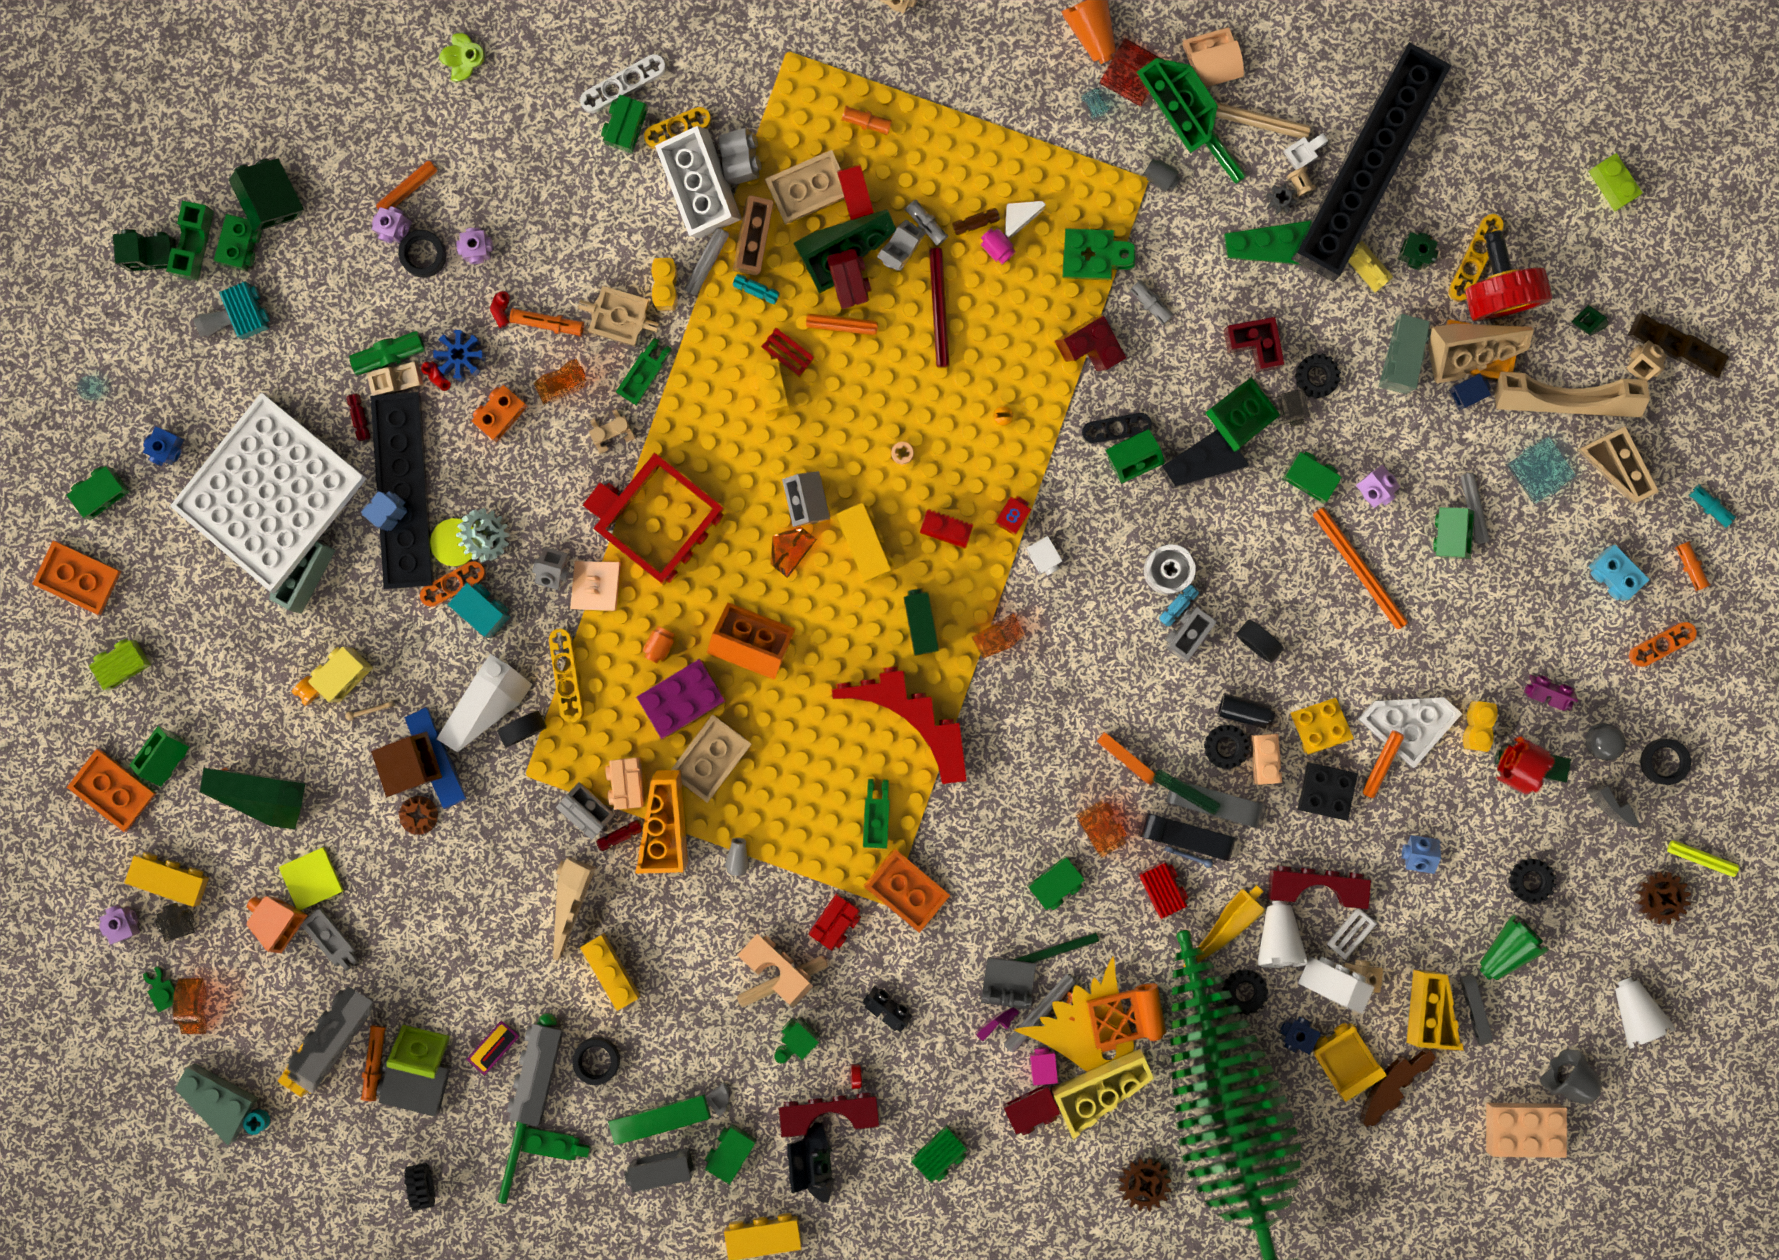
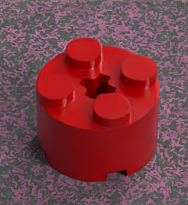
(1524, 766)

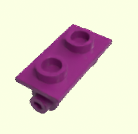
(1560, 695)

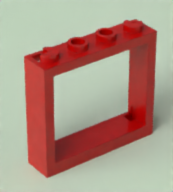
(630, 492)

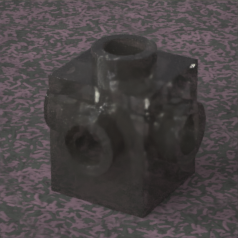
(175, 922)

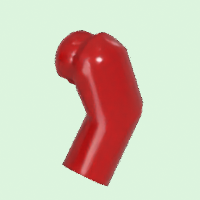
(498, 308)
(435, 375)

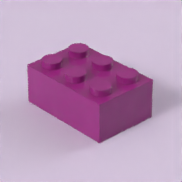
(681, 699)

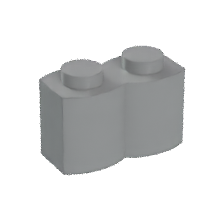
(739, 156)

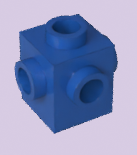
(162, 446)

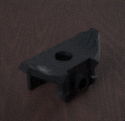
(811, 1164)

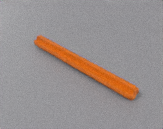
(1360, 568)

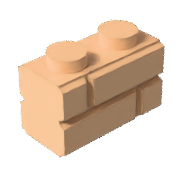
(1266, 759)
(626, 783)

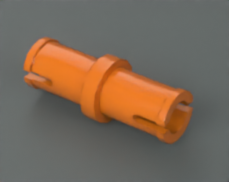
(866, 120)
(1692, 566)

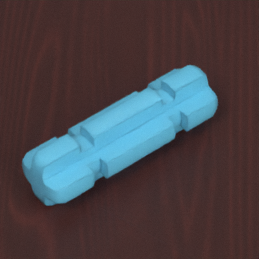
(1178, 605)

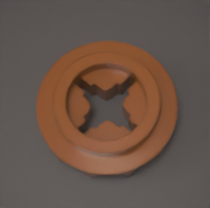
(427, 808)

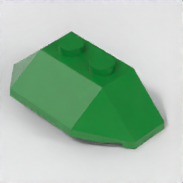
(1181, 100)

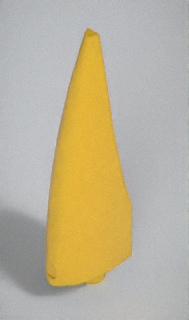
(1233, 921)

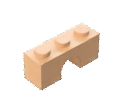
(792, 983)

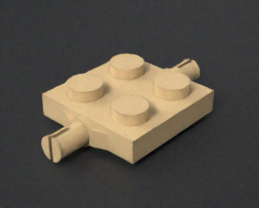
(618, 316)

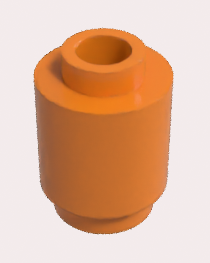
(658, 645)

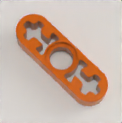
(443, 580)
(1682, 641)
(1127, 758)

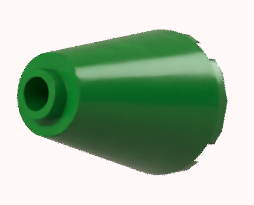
(1511, 949)

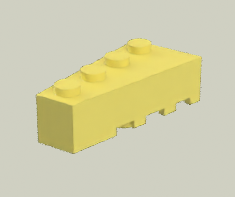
(1100, 1090)

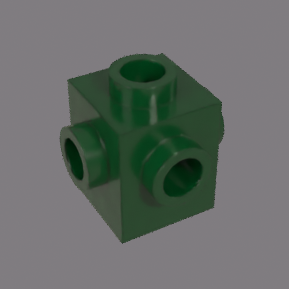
(1410, 250)

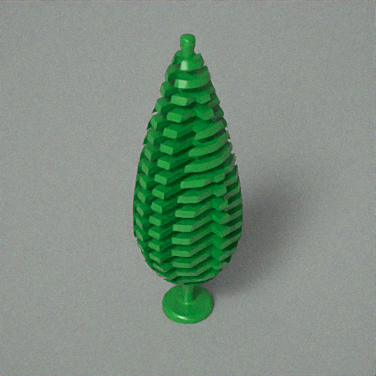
(1235, 1128)

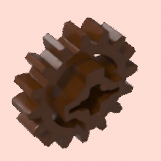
(1669, 889)
(1152, 1178)

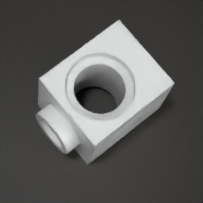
(1044, 556)

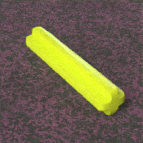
(1703, 858)

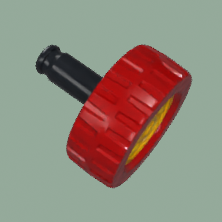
(1507, 289)

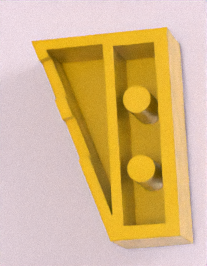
(1432, 1012)

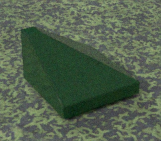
(1592, 323)

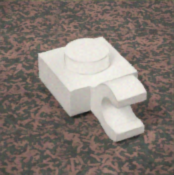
(1303, 152)

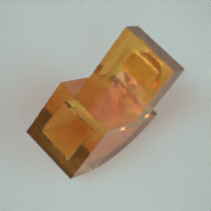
(560, 382)
(189, 1005)

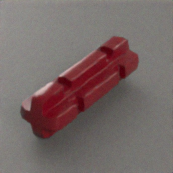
(358, 417)
(619, 835)

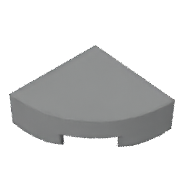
(718, 1099)

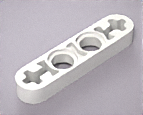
(621, 80)

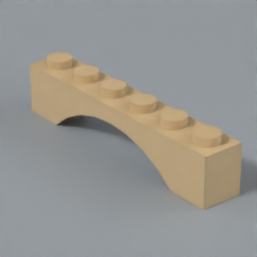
(1617, 398)

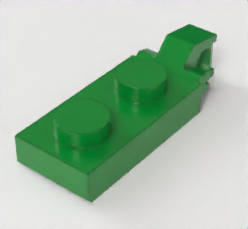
(553, 1144)

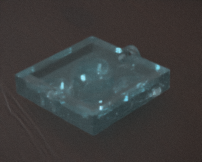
(1541, 470)

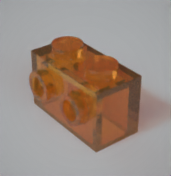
(1101, 828)

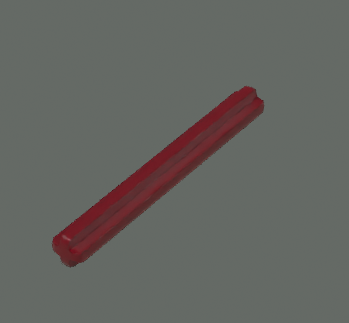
(939, 307)

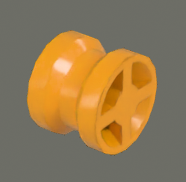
(305, 691)

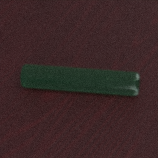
(1186, 792)

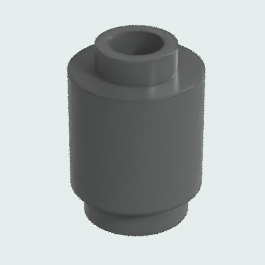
(1162, 175)

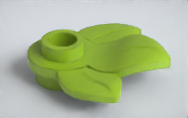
(458, 57)

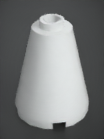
(1281, 938)
(1640, 1013)

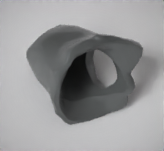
(1583, 1083)

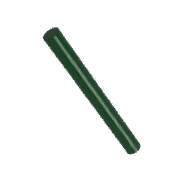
(1059, 949)

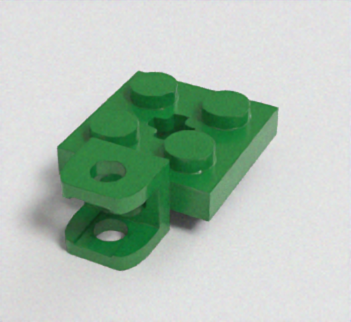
(1106, 257)

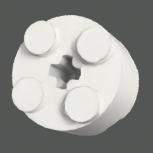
(1181, 562)

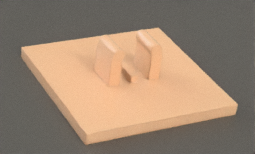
(595, 585)

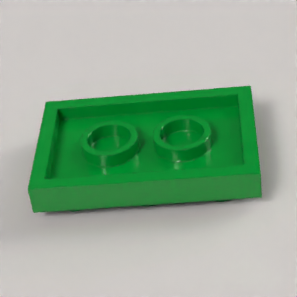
(1242, 414)

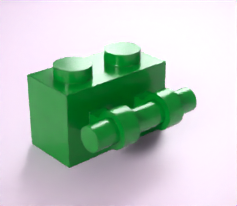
(798, 1040)

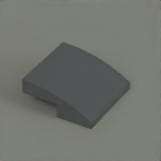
(1618, 811)

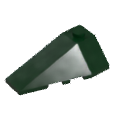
(859, 234)
(261, 797)

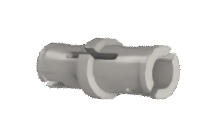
(926, 222)
(1151, 302)

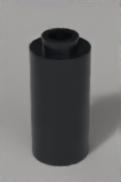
(1246, 711)

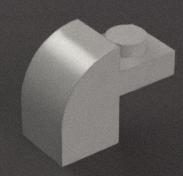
(901, 246)

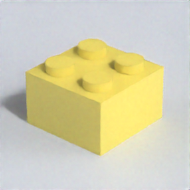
(339, 674)

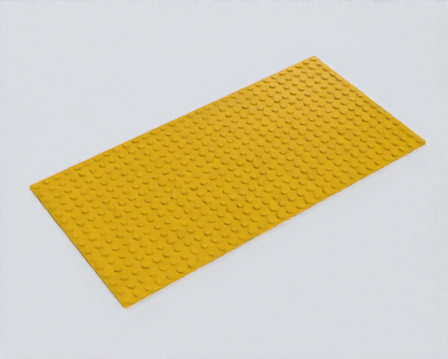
(811, 755)

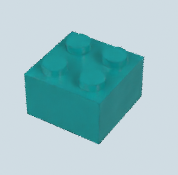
(479, 610)

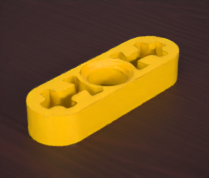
(678, 118)

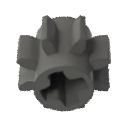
(1274, 201)

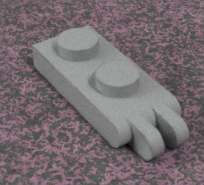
(330, 939)

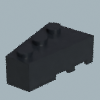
(1203, 461)

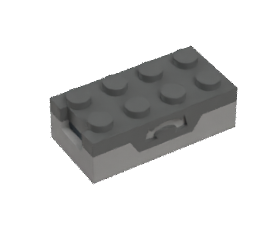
(329, 1040)

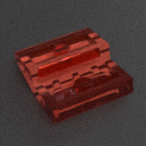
(1122, 74)

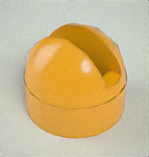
(1003, 421)

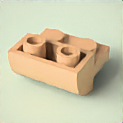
(1215, 57)

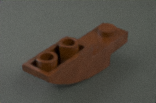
(1386, 1093)

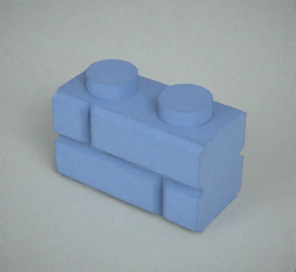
(385, 510)

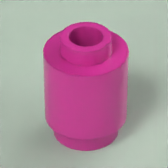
(997, 245)

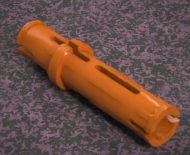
(556, 324)
(373, 1062)

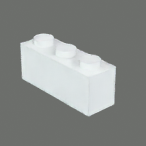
(1336, 983)

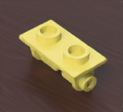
(1369, 267)

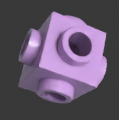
(390, 225)
(478, 253)
(1378, 487)
(119, 924)

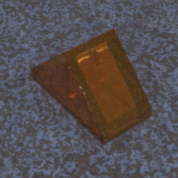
(998, 636)

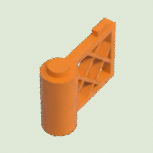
(1146, 1011)

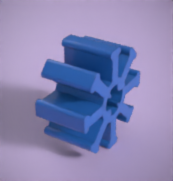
(461, 347)

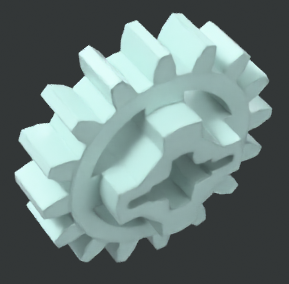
(477, 542)

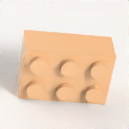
(1526, 1130)

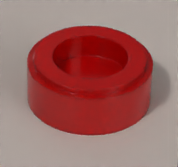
(856, 1076)

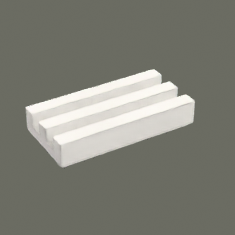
(1331, 943)

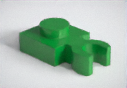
(162, 992)

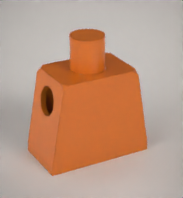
(273, 922)

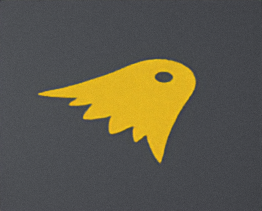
(1076, 1037)

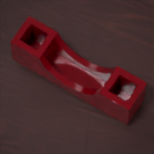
(1288, 885)
(797, 1119)

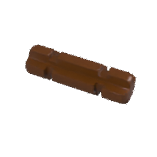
(976, 221)

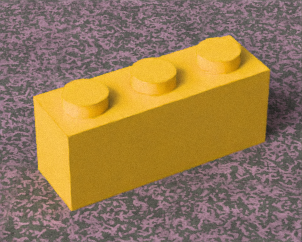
(864, 542)
(167, 879)
(610, 971)
(762, 1237)

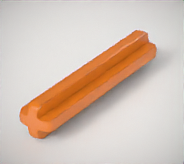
(408, 186)
(841, 324)
(1383, 764)

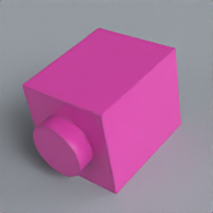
(1043, 1066)

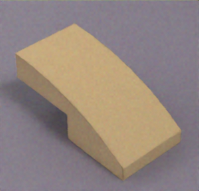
(395, 379)

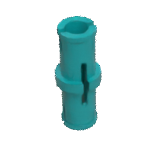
(1712, 506)

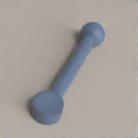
(1208, 863)

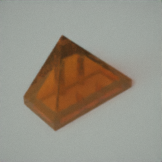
(790, 548)

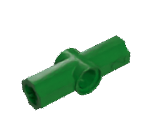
(386, 353)

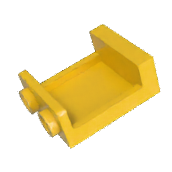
(1347, 1061)

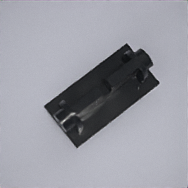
(896, 1015)

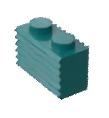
(244, 310)

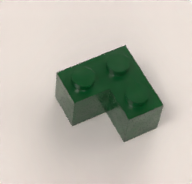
(142, 253)

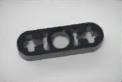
(1121, 419)

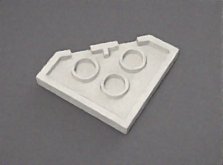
(1419, 720)

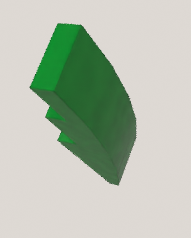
(659, 1119)

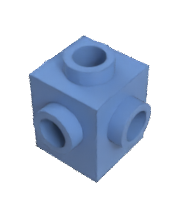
(1422, 854)

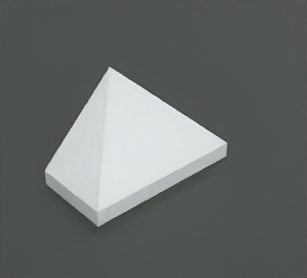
(1020, 214)

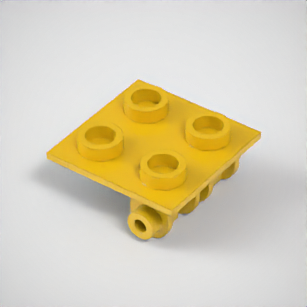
(1321, 726)

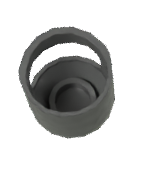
(1605, 742)

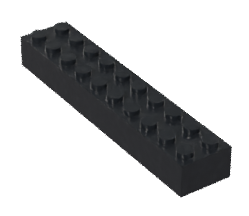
(1371, 162)

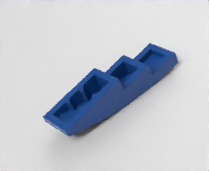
(449, 786)

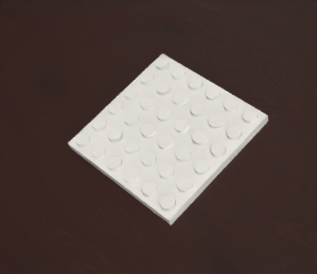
(268, 492)

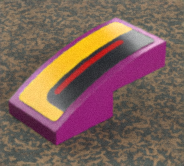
(492, 1048)

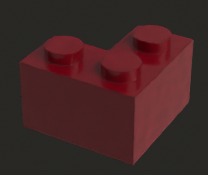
(1259, 336)
(1094, 339)

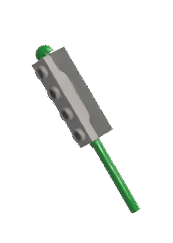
(531, 1087)

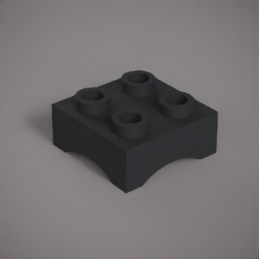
(1327, 791)

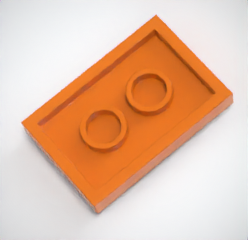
(76, 577)
(111, 790)
(906, 890)

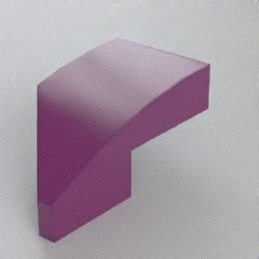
(1003, 1018)

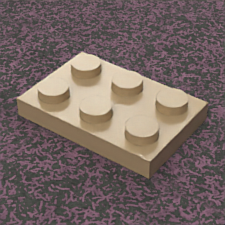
(806, 187)
(711, 758)

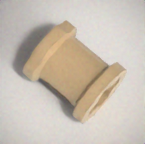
(1301, 173)

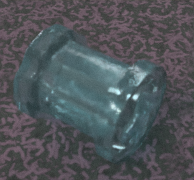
(1088, 98)

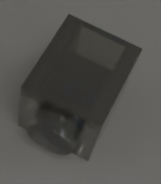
(1293, 408)

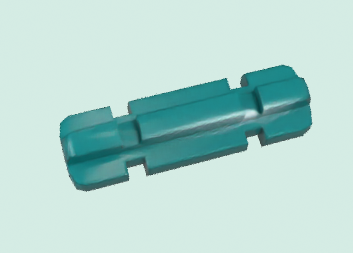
(756, 289)

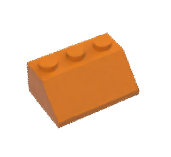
(750, 640)

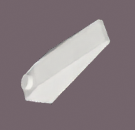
(487, 699)

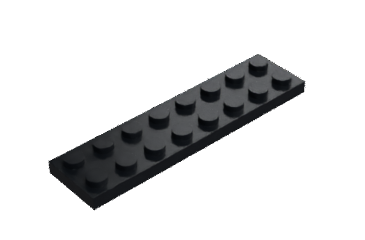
(402, 471)

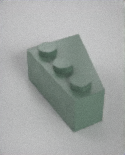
(1405, 354)
(304, 578)
(216, 1101)

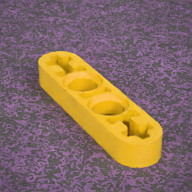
(1474, 257)
(562, 676)

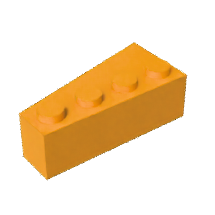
(664, 831)

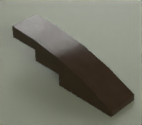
(1678, 345)

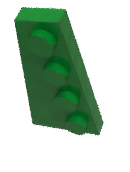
(1266, 244)

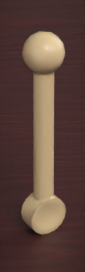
(350, 715)

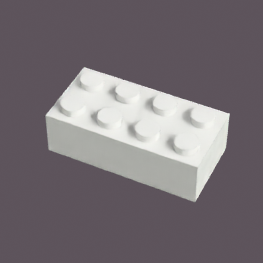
(698, 182)

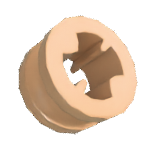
(899, 446)

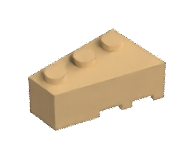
(1621, 464)

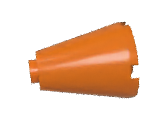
(1093, 28)

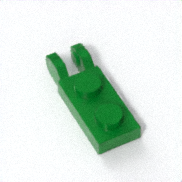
(642, 373)
(876, 817)

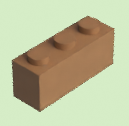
(753, 235)

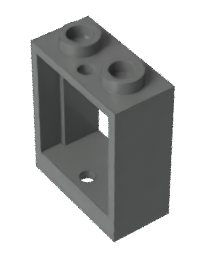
(659, 1170)

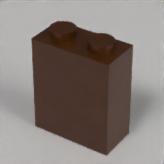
(406, 764)

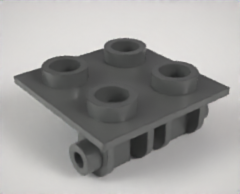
(1008, 983)

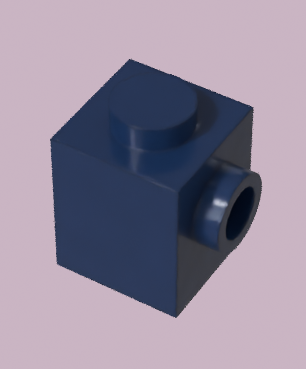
(1470, 391)

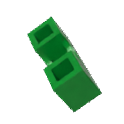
(195, 227)

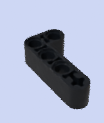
(1186, 836)

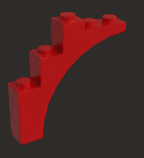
(891, 693)

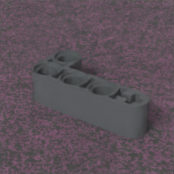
(1231, 807)

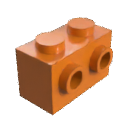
(498, 413)

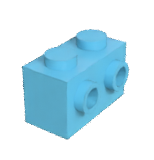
(1618, 573)

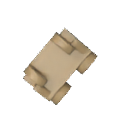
(610, 430)

